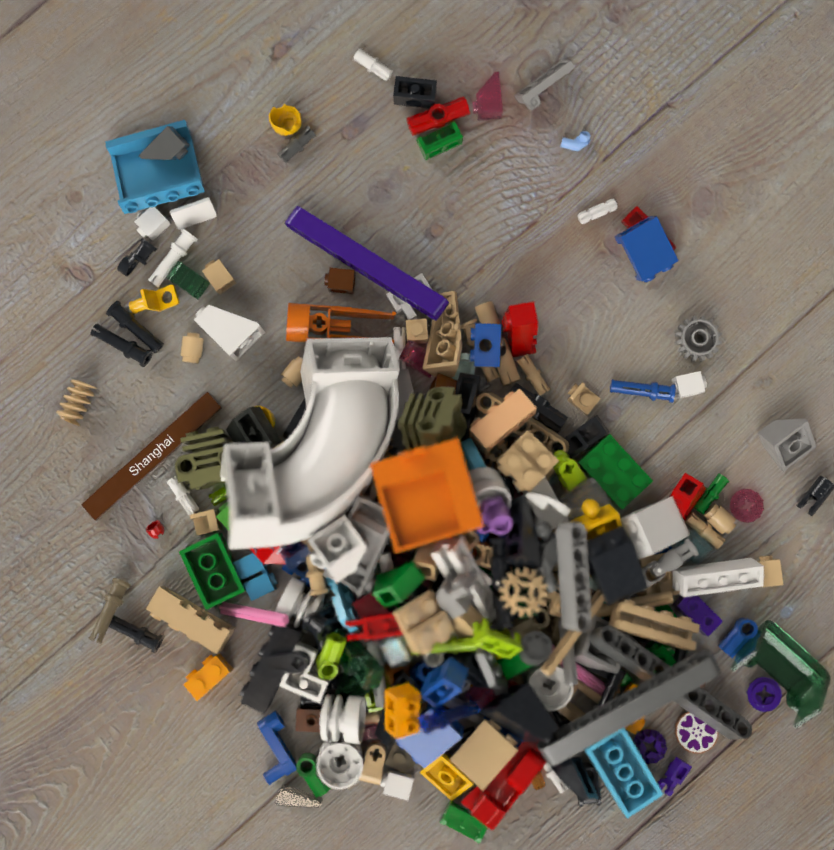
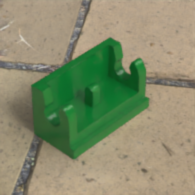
(440, 141)
(463, 821)

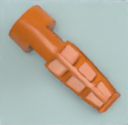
(301, 322)

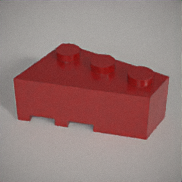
(521, 325)

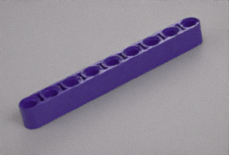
(366, 263)

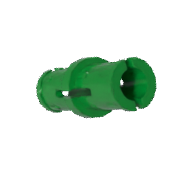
(711, 493)

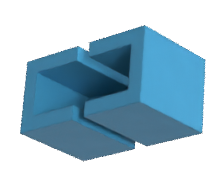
(260, 585)

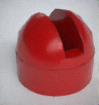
(155, 529)

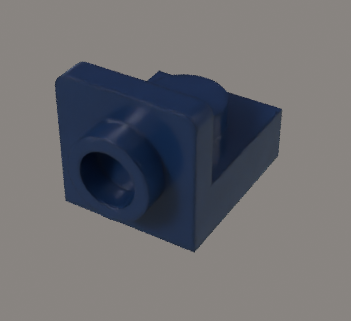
(295, 554)

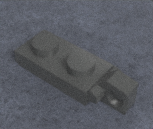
(492, 671)

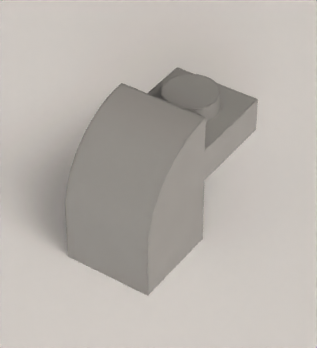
(455, 594)

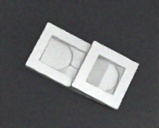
(542, 501)

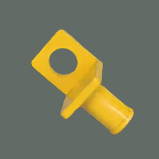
(154, 300)

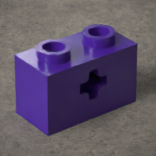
(699, 612)

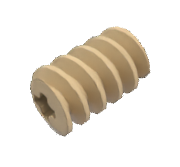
(75, 401)

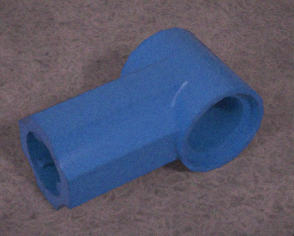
(735, 639)
(419, 672)

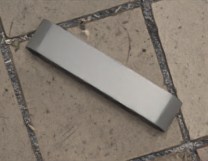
(573, 576)

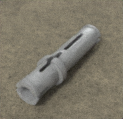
(379, 693)

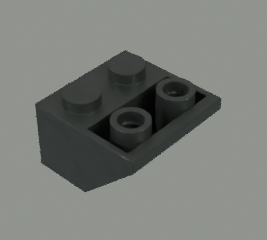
(252, 427)

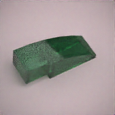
(360, 662)

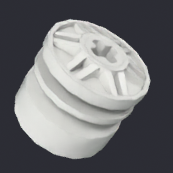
(297, 603)
(554, 695)
(340, 718)
(336, 773)

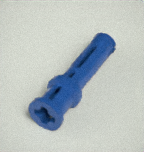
(617, 387)

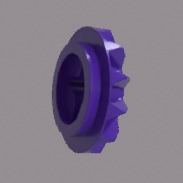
(769, 702)
(648, 736)

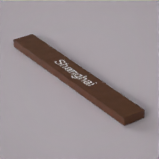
(150, 456)

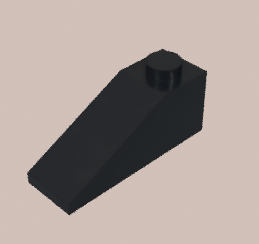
(522, 539)

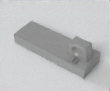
(529, 94)

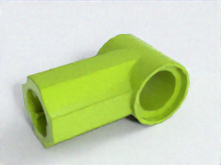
(330, 656)

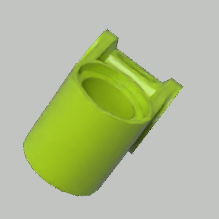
(568, 471)

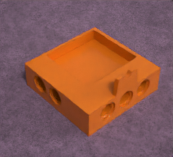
(426, 495)

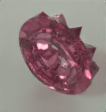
(742, 514)

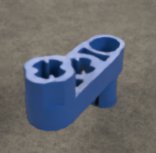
(269, 728)

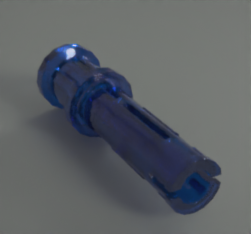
(442, 718)

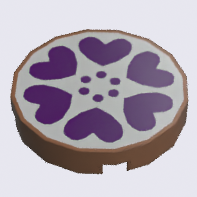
(694, 734)

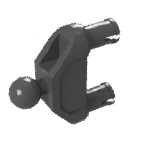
(548, 555)

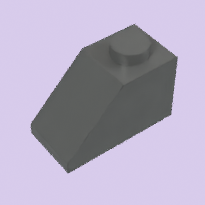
(166, 146)

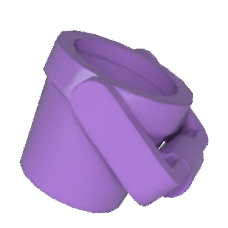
(495, 516)

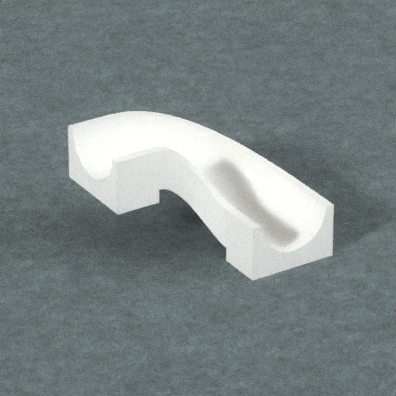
(326, 461)

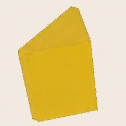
(447, 776)

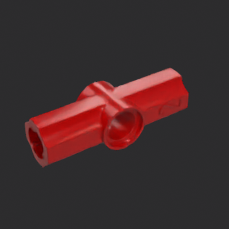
(425, 121)

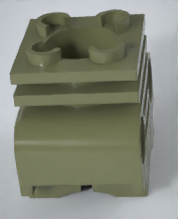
(432, 419)
(206, 458)

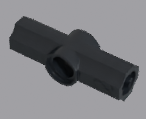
(544, 412)

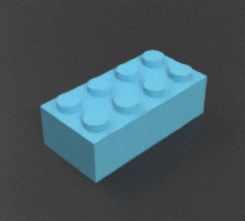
(624, 772)

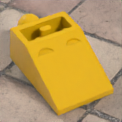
(597, 519)

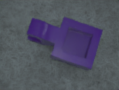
(675, 775)

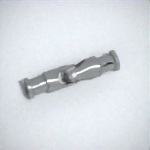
(669, 561)

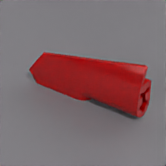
(511, 782)

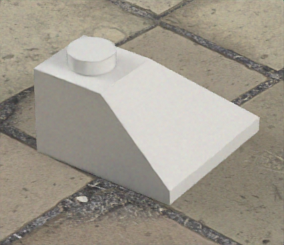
(339, 548)

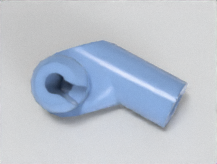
(578, 143)

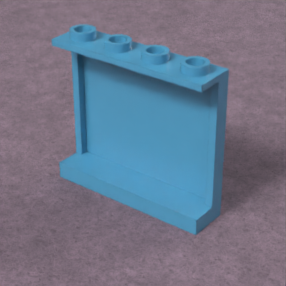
(153, 181)

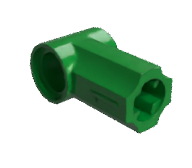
(311, 775)

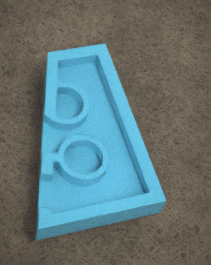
(343, 602)

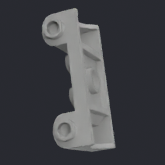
(371, 525)

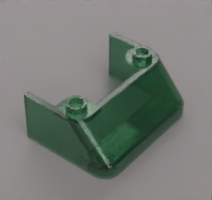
(790, 667)

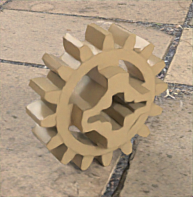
(516, 584)

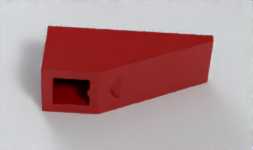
(687, 494)

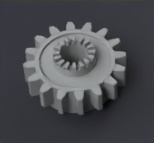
(706, 330)

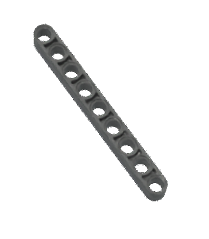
(699, 701)
(630, 707)

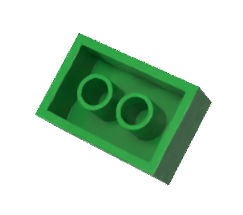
(615, 472)
(213, 570)

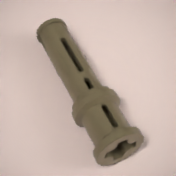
(113, 600)

